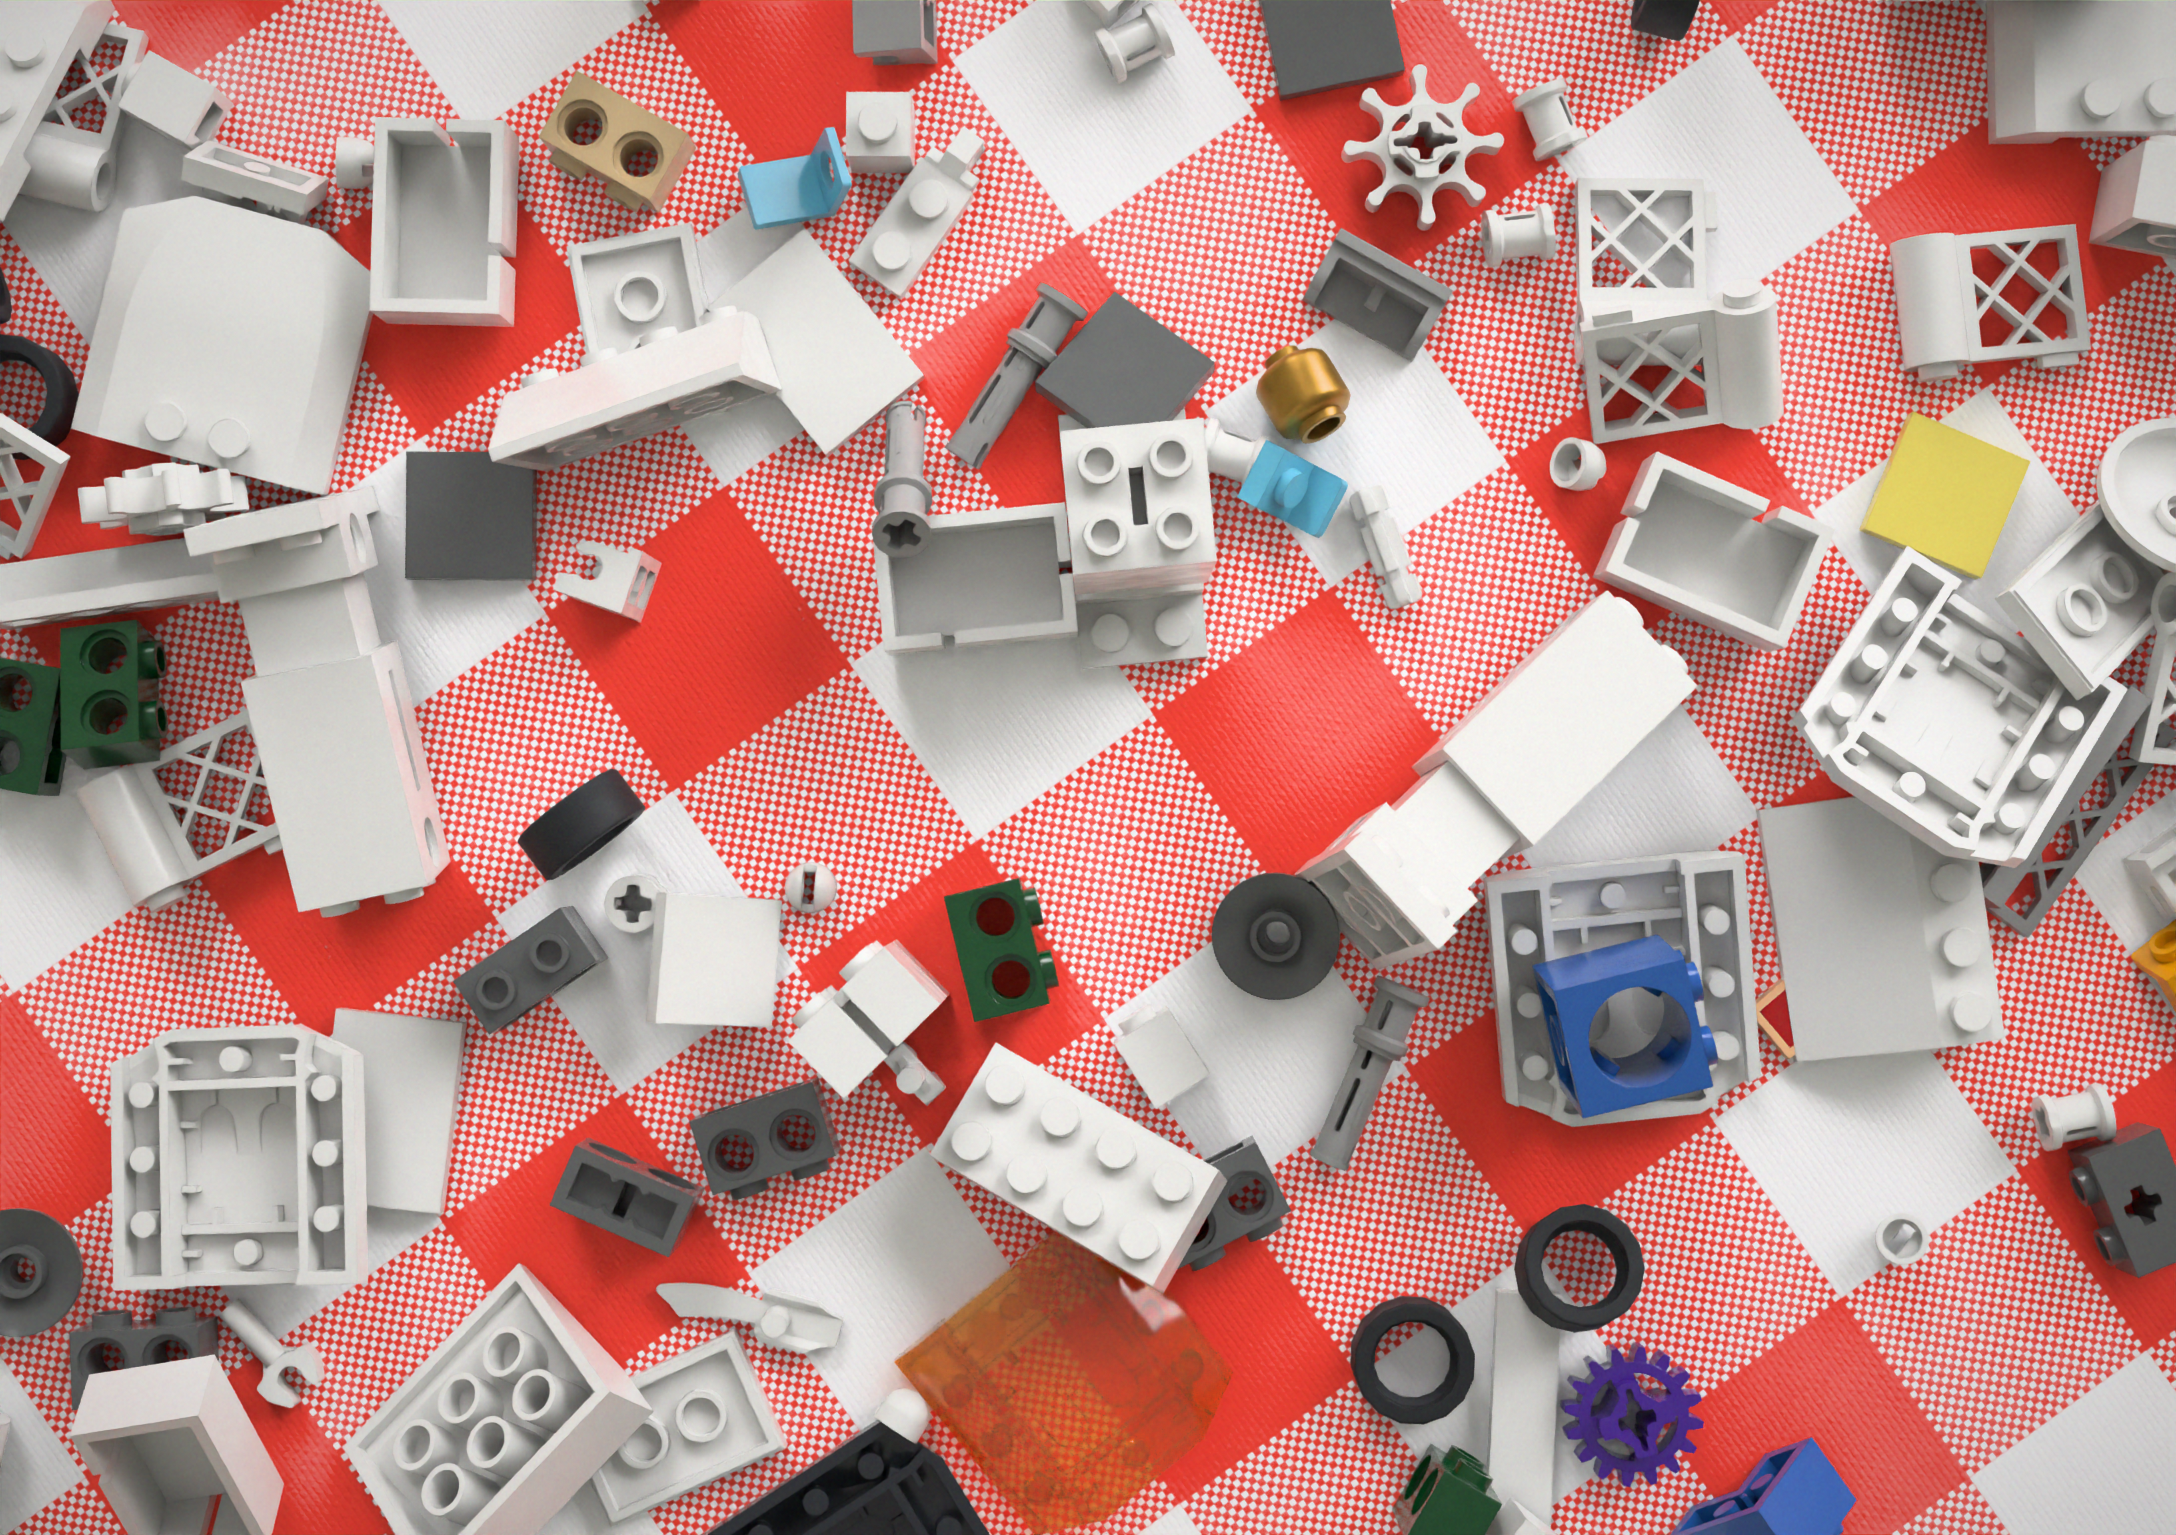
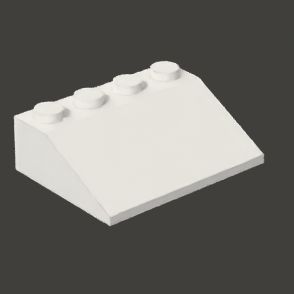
(635, 392)
(1875, 934)
(498, 1420)

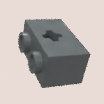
(2103, 1181)

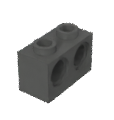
(530, 969)
(761, 1124)
(627, 1196)
(1229, 1222)
(139, 1341)

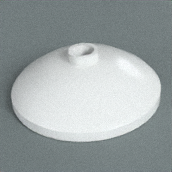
(2140, 489)

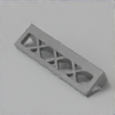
(2001, 881)

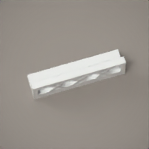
(103, 584)

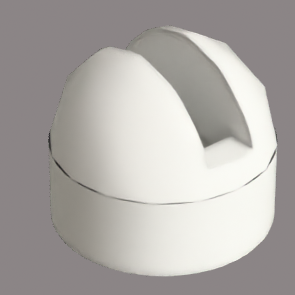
(354, 162)
(1573, 473)
(824, 889)
(1912, 1249)
(905, 1413)

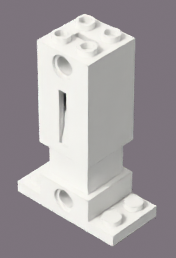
(1139, 539)
(328, 702)
(1499, 780)

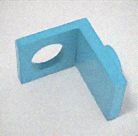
(796, 186)

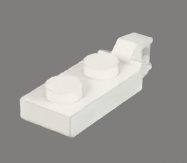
(920, 215)

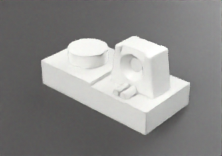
(235, 174)

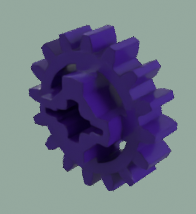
(1657, 1410)

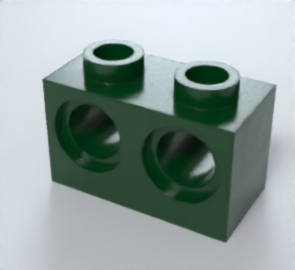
(95, 698)
(33, 729)
(983, 952)
(1447, 1496)

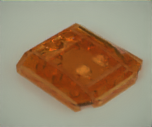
(1069, 1383)

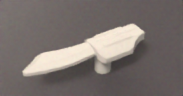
(780, 1316)

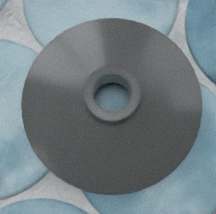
(1269, 967)
(42, 1302)

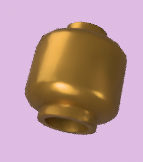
(1303, 394)

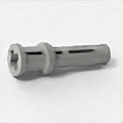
(1029, 351)
(903, 493)
(1379, 1043)

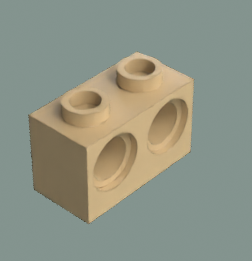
(624, 133)

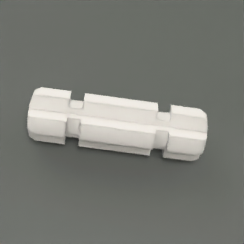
(1385, 546)

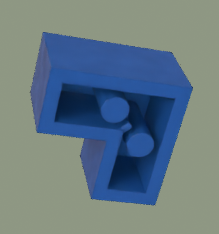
(1784, 1494)

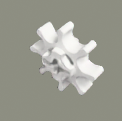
(1441, 129)
(163, 499)

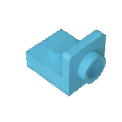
(1293, 489)

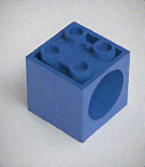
(1667, 1067)

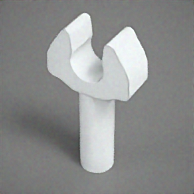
(913, 1075)
(273, 1355)

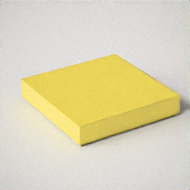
(1944, 495)

